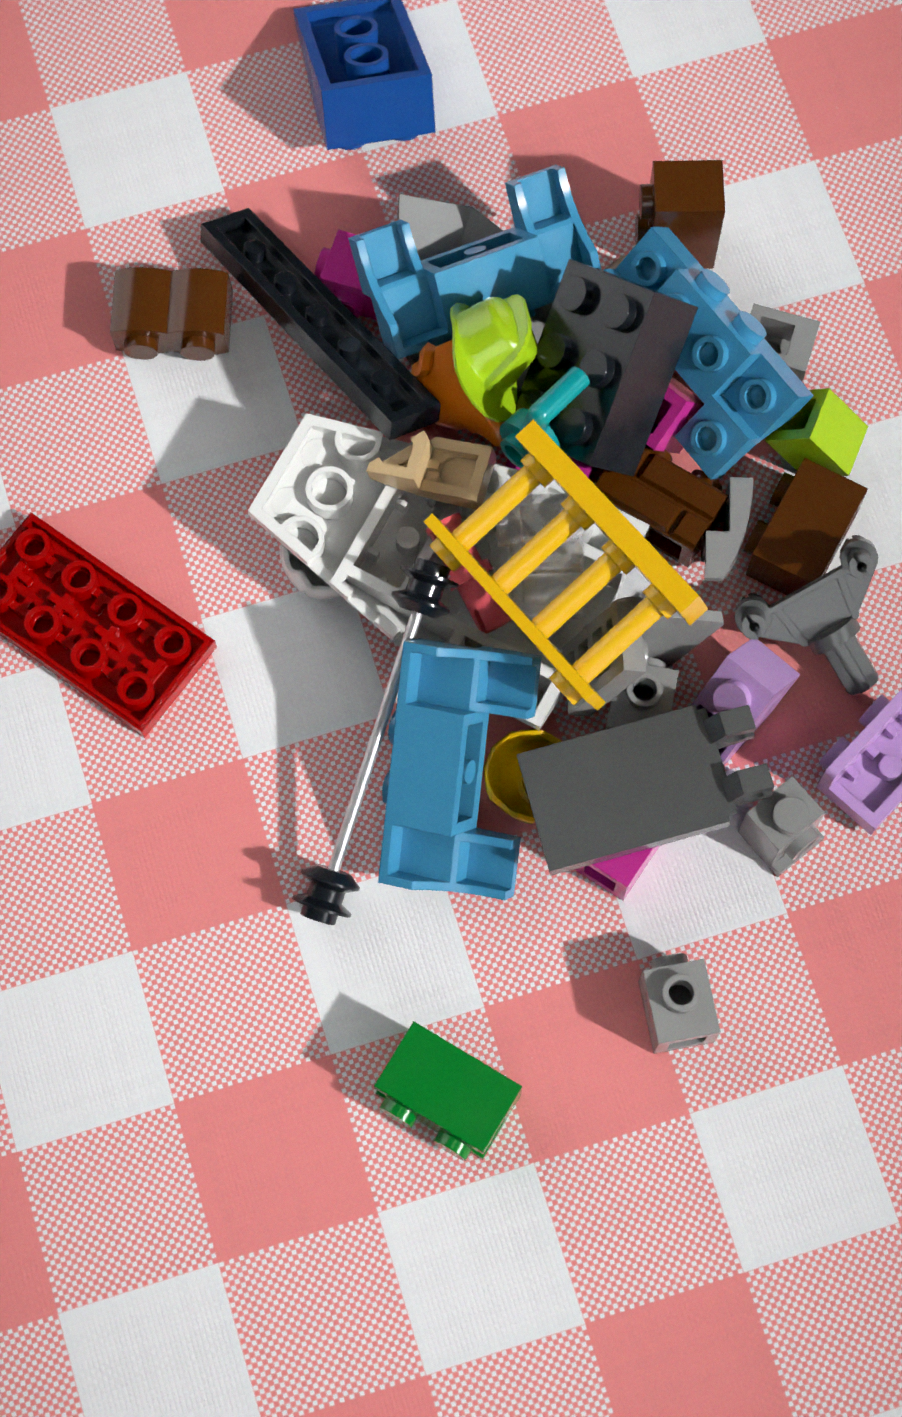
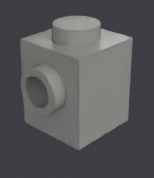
(646, 696)
(678, 1003)

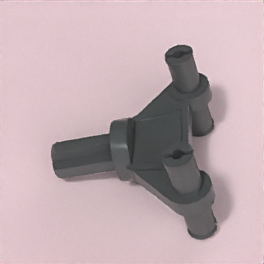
(822, 615)

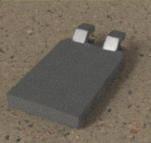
(639, 785)

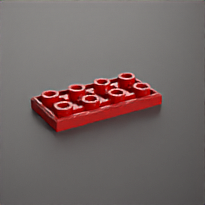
(95, 626)

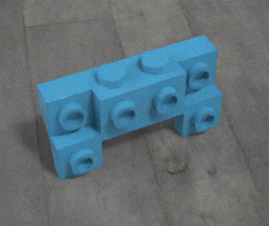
(528, 260)
(723, 360)
(439, 767)

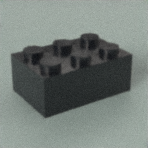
(627, 347)

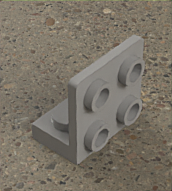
(664, 640)

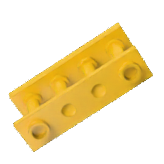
(622, 552)

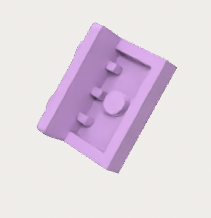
(867, 773)

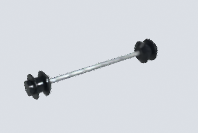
(329, 883)

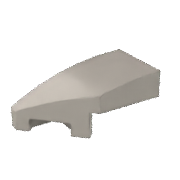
(722, 548)

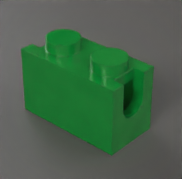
(446, 1092)

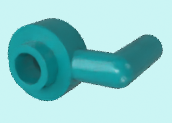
(542, 412)

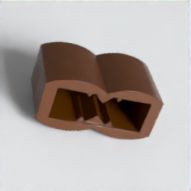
(171, 312)

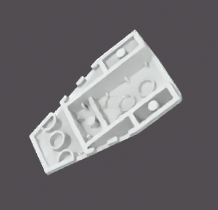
(363, 530)

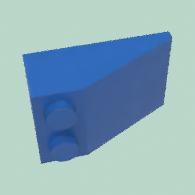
(365, 72)

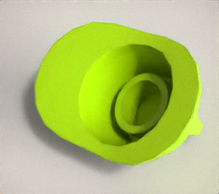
(491, 351)

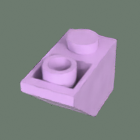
(747, 677)

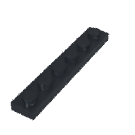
(321, 324)

